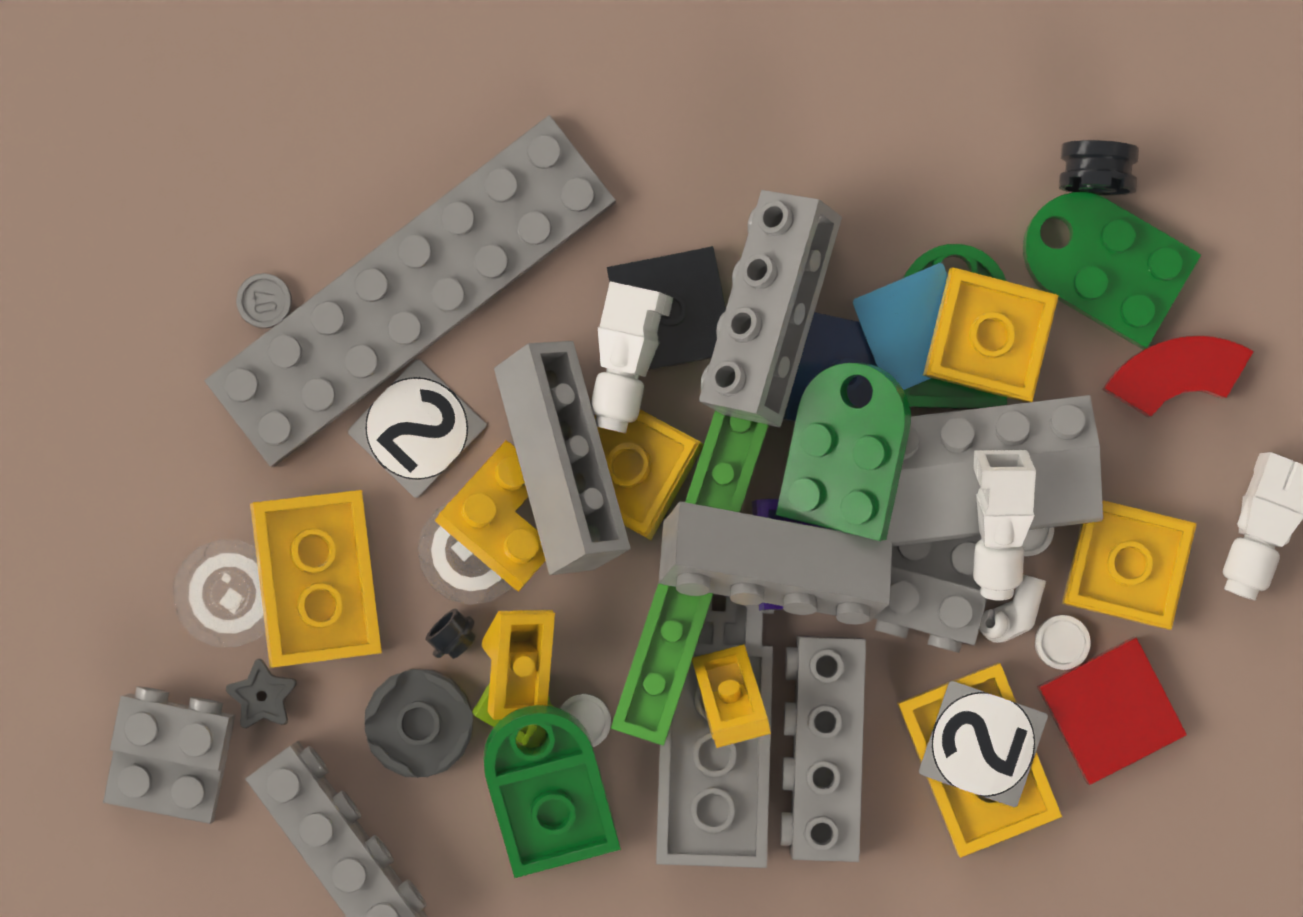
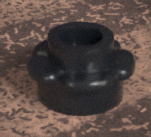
(451, 634)

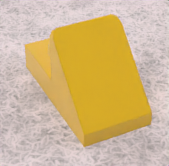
(520, 660)
(730, 696)

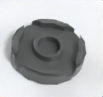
(418, 723)

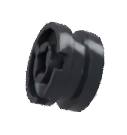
(1098, 167)

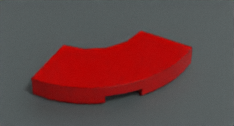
(1177, 368)

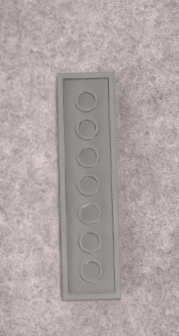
(410, 291)

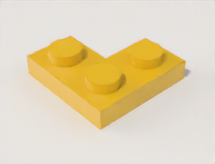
(487, 522)

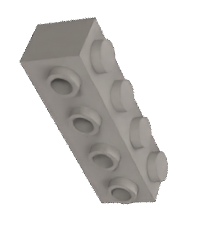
(770, 307)
(561, 457)
(775, 563)
(826, 748)
(330, 837)

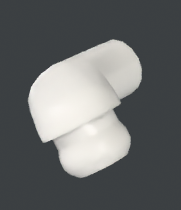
(1015, 616)

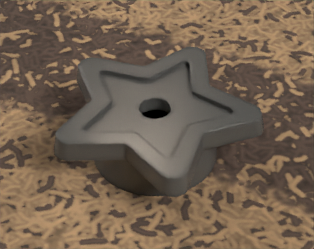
(262, 680)

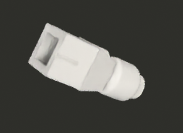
(626, 349)
(1004, 519)
(1267, 520)

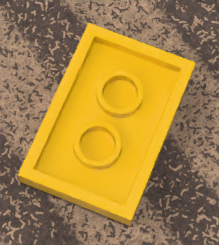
(315, 578)
(970, 818)

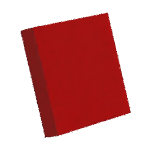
(1111, 710)

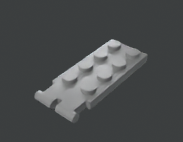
(708, 796)

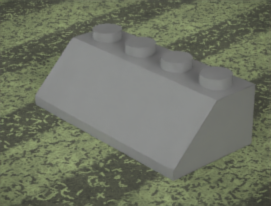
(939, 481)

